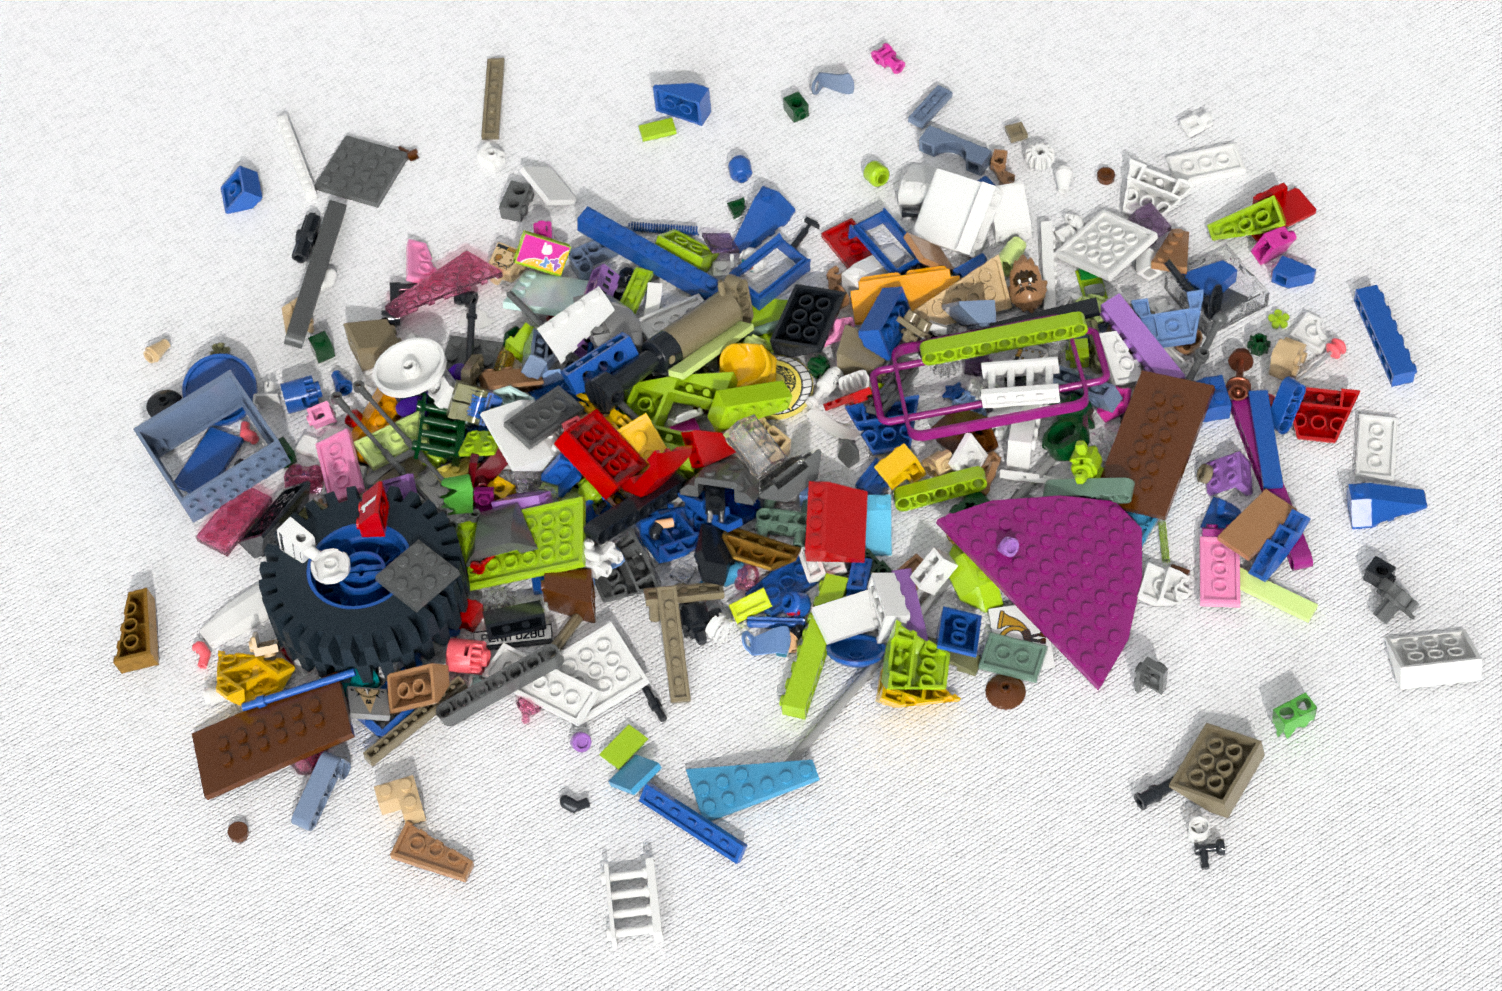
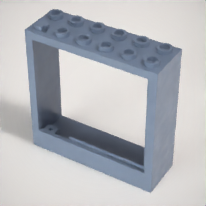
(192, 417)

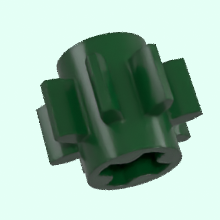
(1258, 344)
(818, 366)

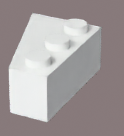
(888, 604)

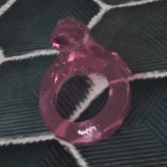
(741, 581)
(527, 709)

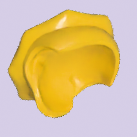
(749, 362)

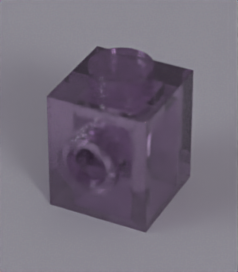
(973, 365)

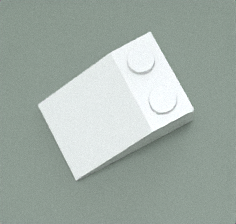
(915, 185)

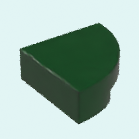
(736, 207)

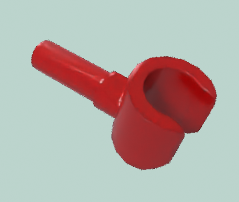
(479, 568)

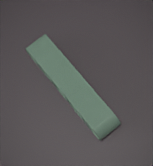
(1111, 489)

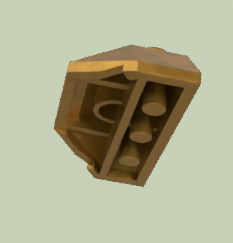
(759, 550)

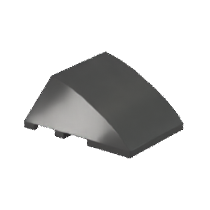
(791, 477)
(500, 532)
(632, 575)

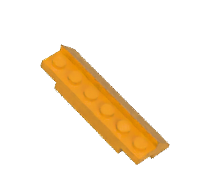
(373, 419)

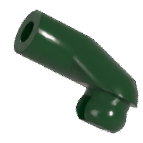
(511, 332)

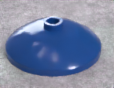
(856, 651)

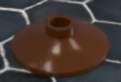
(1004, 698)

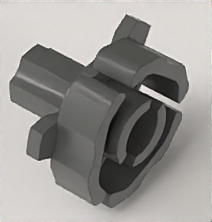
(1394, 600)

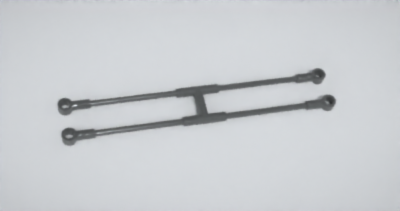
(394, 461)

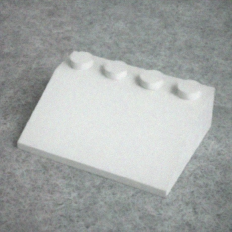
(514, 451)
(1434, 659)

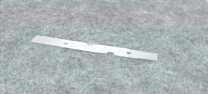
(1013, 475)

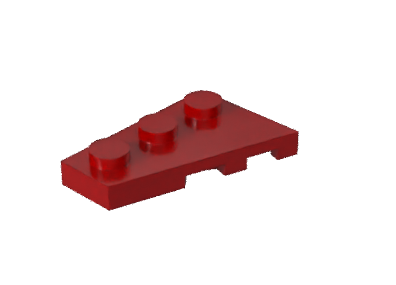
(851, 399)

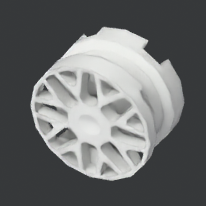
(719, 628)

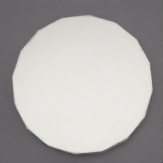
(685, 416)
(331, 566)

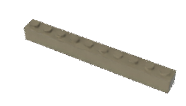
(409, 725)

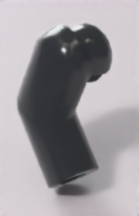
(573, 805)

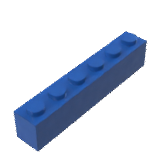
(1384, 335)

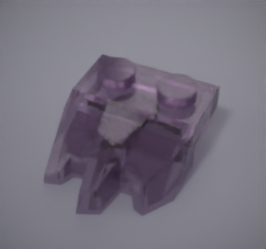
(1150, 218)

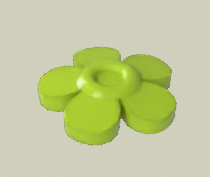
(1278, 319)

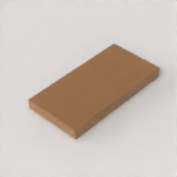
(1255, 525)

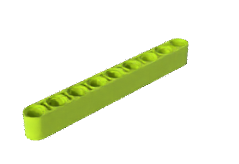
(1003, 338)

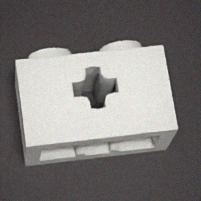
(933, 571)

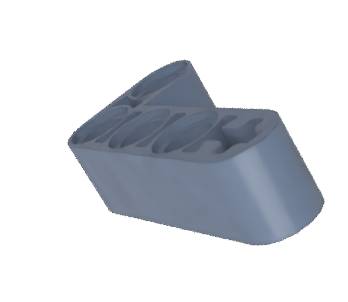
(588, 255)
(318, 790)

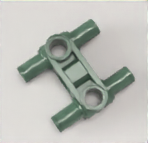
(782, 522)

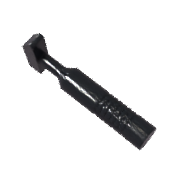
(804, 231)

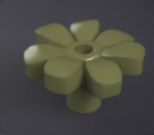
(220, 349)

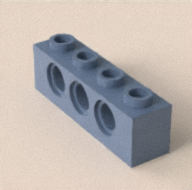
(1101, 396)

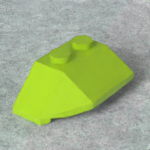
(972, 583)

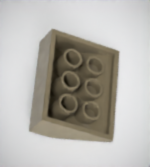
(1218, 769)

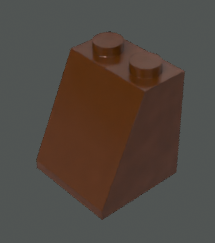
(985, 437)
(570, 593)

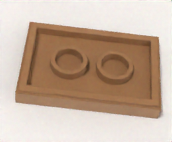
(927, 252)

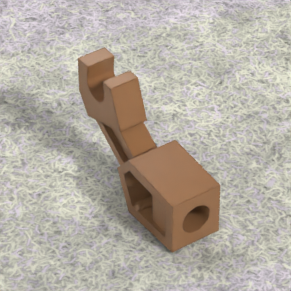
(998, 165)
(834, 281)

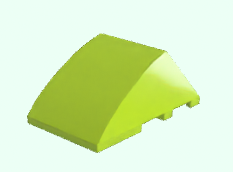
(913, 662)

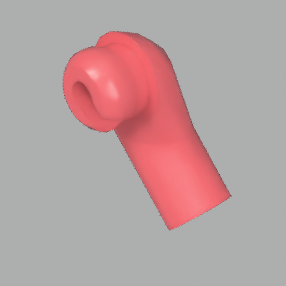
(247, 434)
(204, 652)

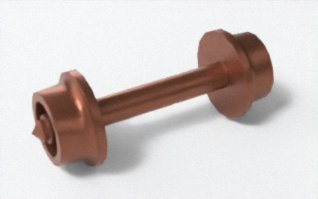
(1238, 386)

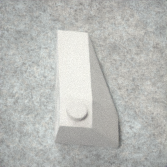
(869, 267)

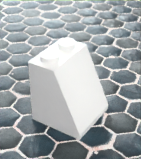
(1012, 214)

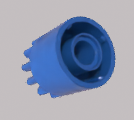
(301, 394)

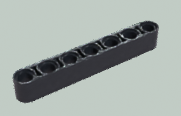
(633, 510)

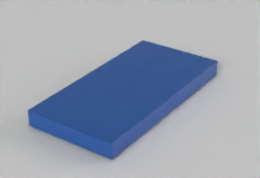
(208, 459)
(780, 582)

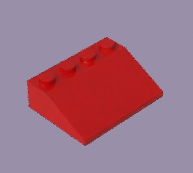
(600, 453)
(835, 523)

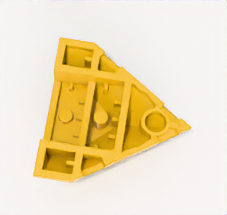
(245, 676)
(911, 697)

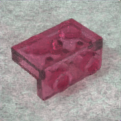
(298, 474)

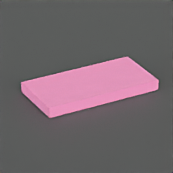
(340, 464)
(1218, 574)

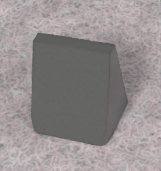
(849, 453)

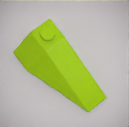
(1252, 220)

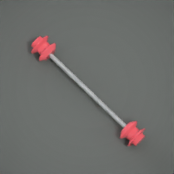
(1333, 349)

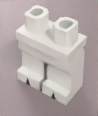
(611, 555)

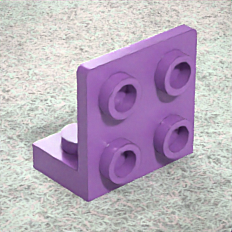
(1229, 473)

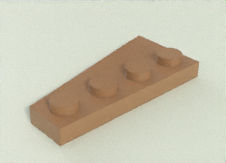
(1173, 248)
(423, 851)

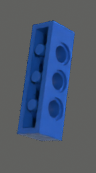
(590, 362)

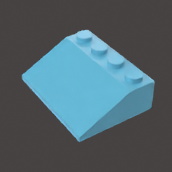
(879, 525)

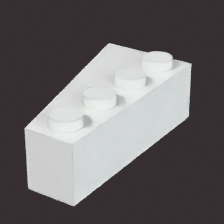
(575, 323)
(1022, 442)

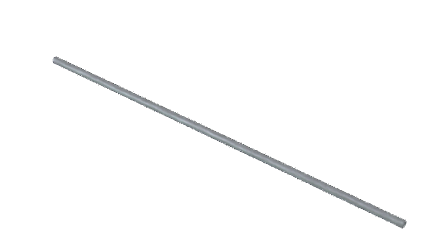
(869, 670)

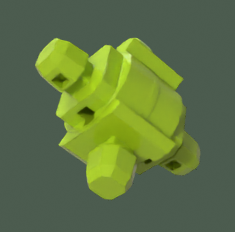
(1085, 462)

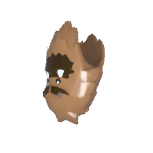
(1026, 285)

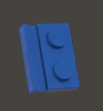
(872, 481)

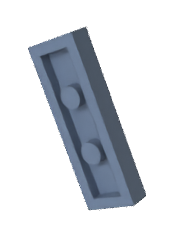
(930, 106)

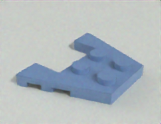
(1172, 327)

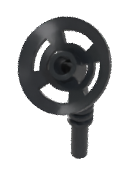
(1213, 301)

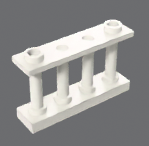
(1020, 395)
(652, 909)

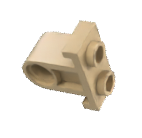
(937, 463)

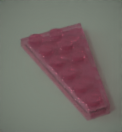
(446, 282)

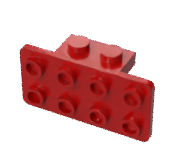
(1293, 203)

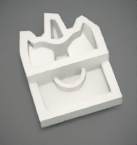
(1163, 586)

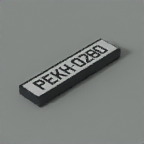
(522, 640)

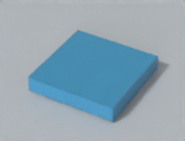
(635, 774)

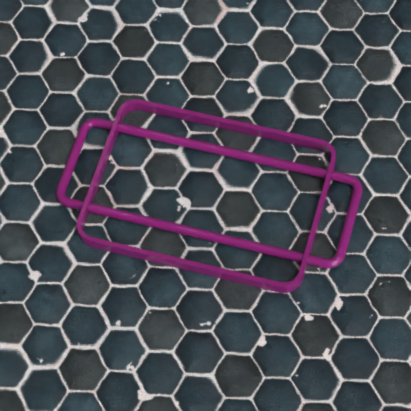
(985, 423)

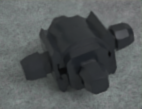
(695, 620)

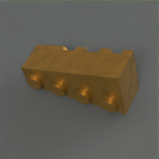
(138, 636)

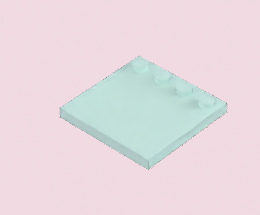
(545, 292)

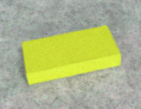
(750, 605)

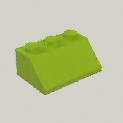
(687, 249)

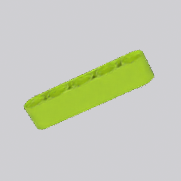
(940, 488)

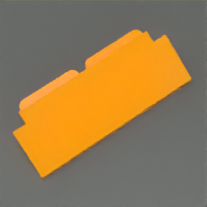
(918, 286)

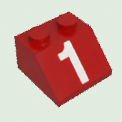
(373, 512)

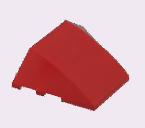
(1323, 414)
(660, 470)

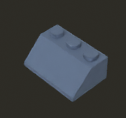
(972, 313)

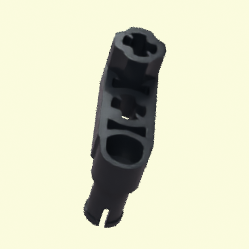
(396, 290)

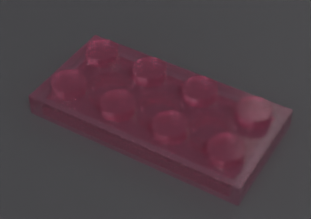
(233, 521)

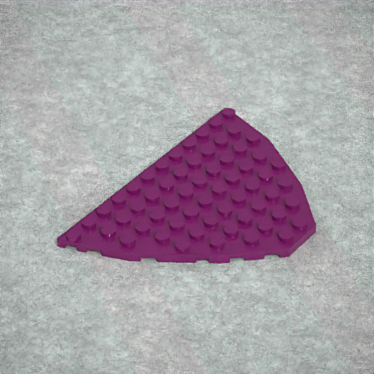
(1071, 572)

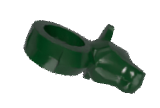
(1068, 424)

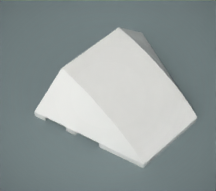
(1150, 186)

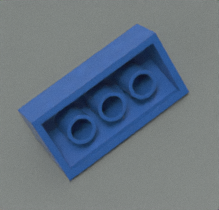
(880, 329)

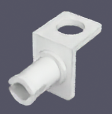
(268, 398)

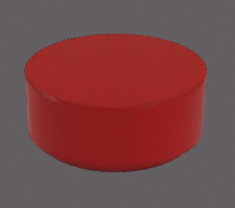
(350, 422)

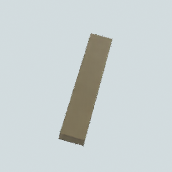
(493, 99)
(673, 644)

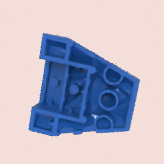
(673, 541)

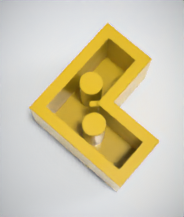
(900, 466)

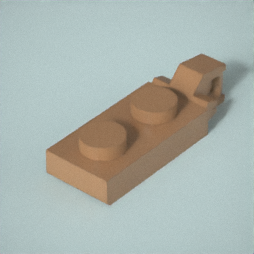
(990, 467)

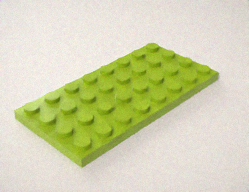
(559, 539)

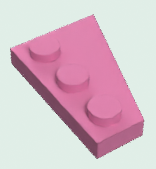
(418, 261)

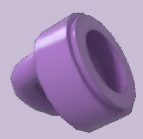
(1008, 546)
(580, 741)

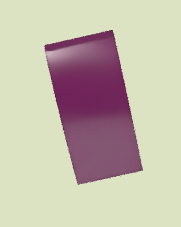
(483, 498)

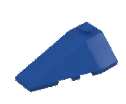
(763, 218)

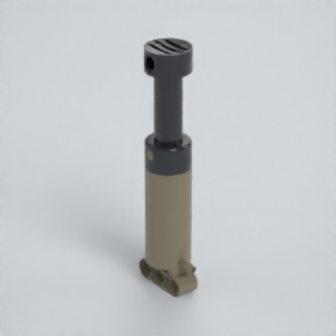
(675, 342)

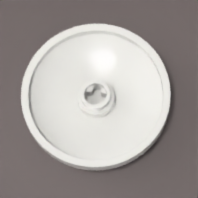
(409, 367)

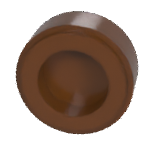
(1106, 176)
(238, 832)

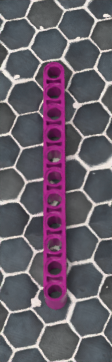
(1300, 555)

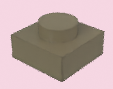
(1016, 132)

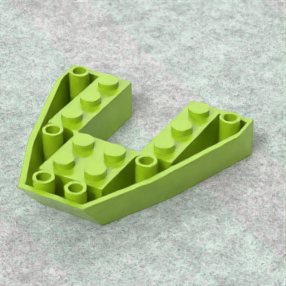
(658, 395)

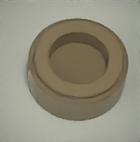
(1204, 473)

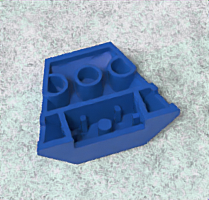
(882, 437)

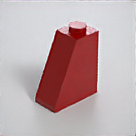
(707, 447)

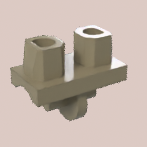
(912, 329)

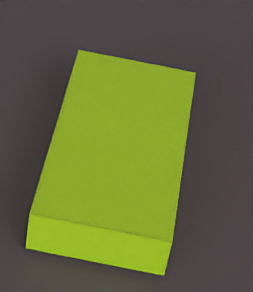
(657, 129)

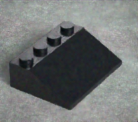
(806, 321)
(262, 532)

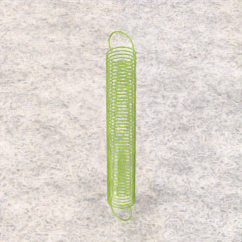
(1164, 539)

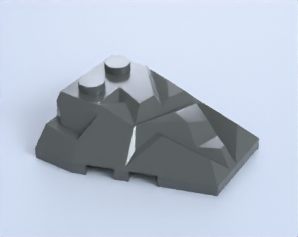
(725, 473)

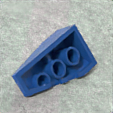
(1377, 503)

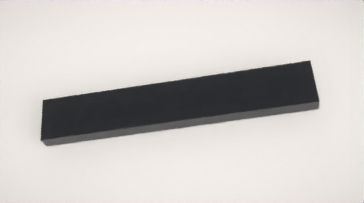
(1088, 307)

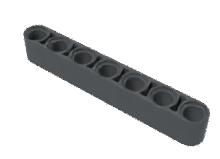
(490, 685)

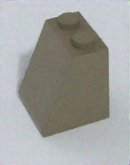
(370, 340)
(854, 356)

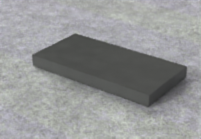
(543, 417)

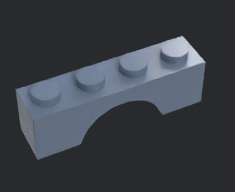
(936, 141)

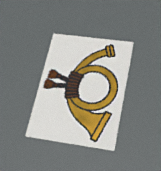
(1013, 623)

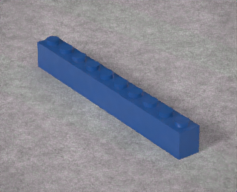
(646, 254)

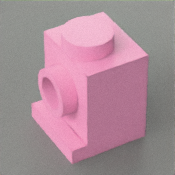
(321, 409)

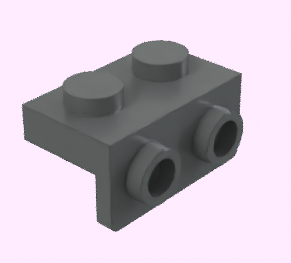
(1152, 675)

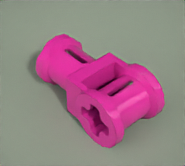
(887, 58)

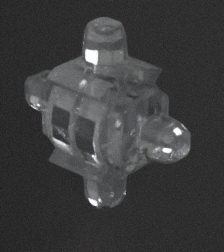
(523, 480)

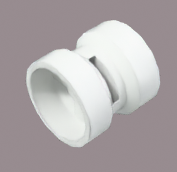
(1198, 830)

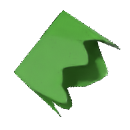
(461, 494)
(1291, 707)

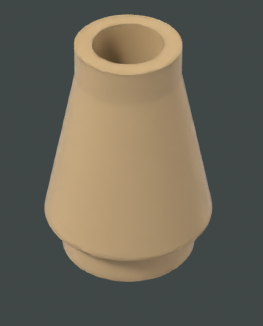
(156, 351)

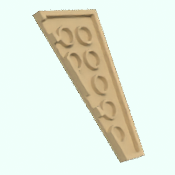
(982, 283)

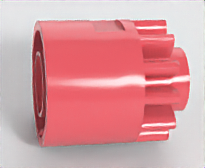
(467, 656)

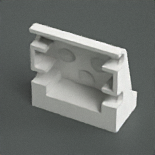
(957, 213)

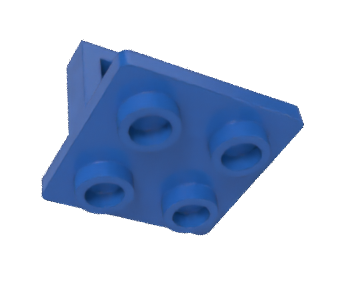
(561, 473)

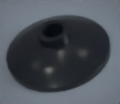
(161, 401)

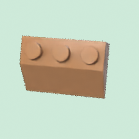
(508, 376)
(417, 687)

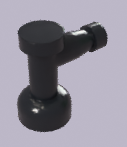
(1203, 849)

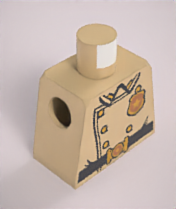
(503, 260)

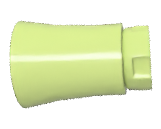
(1010, 253)

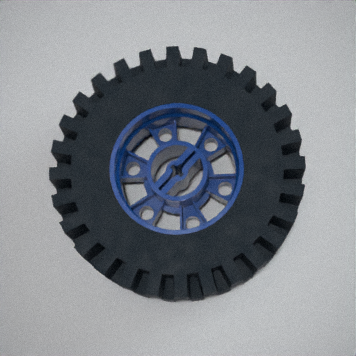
(371, 623)

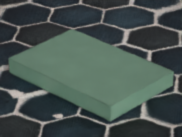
(1013, 657)

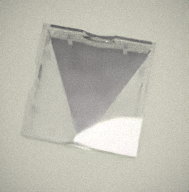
(1238, 301)

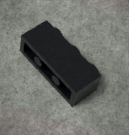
(514, 620)

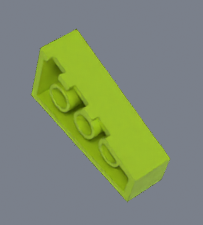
(744, 401)

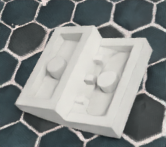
(817, 570)

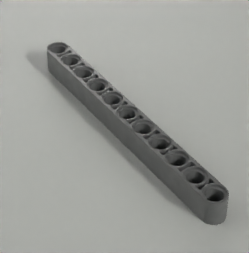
(315, 274)

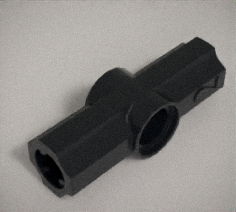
(306, 237)

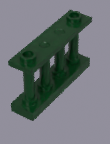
(456, 438)

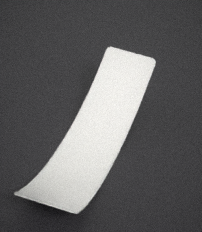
(653, 299)
(830, 425)

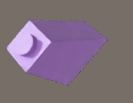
(525, 499)

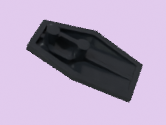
(712, 555)

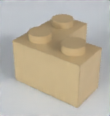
(1286, 358)
(403, 796)

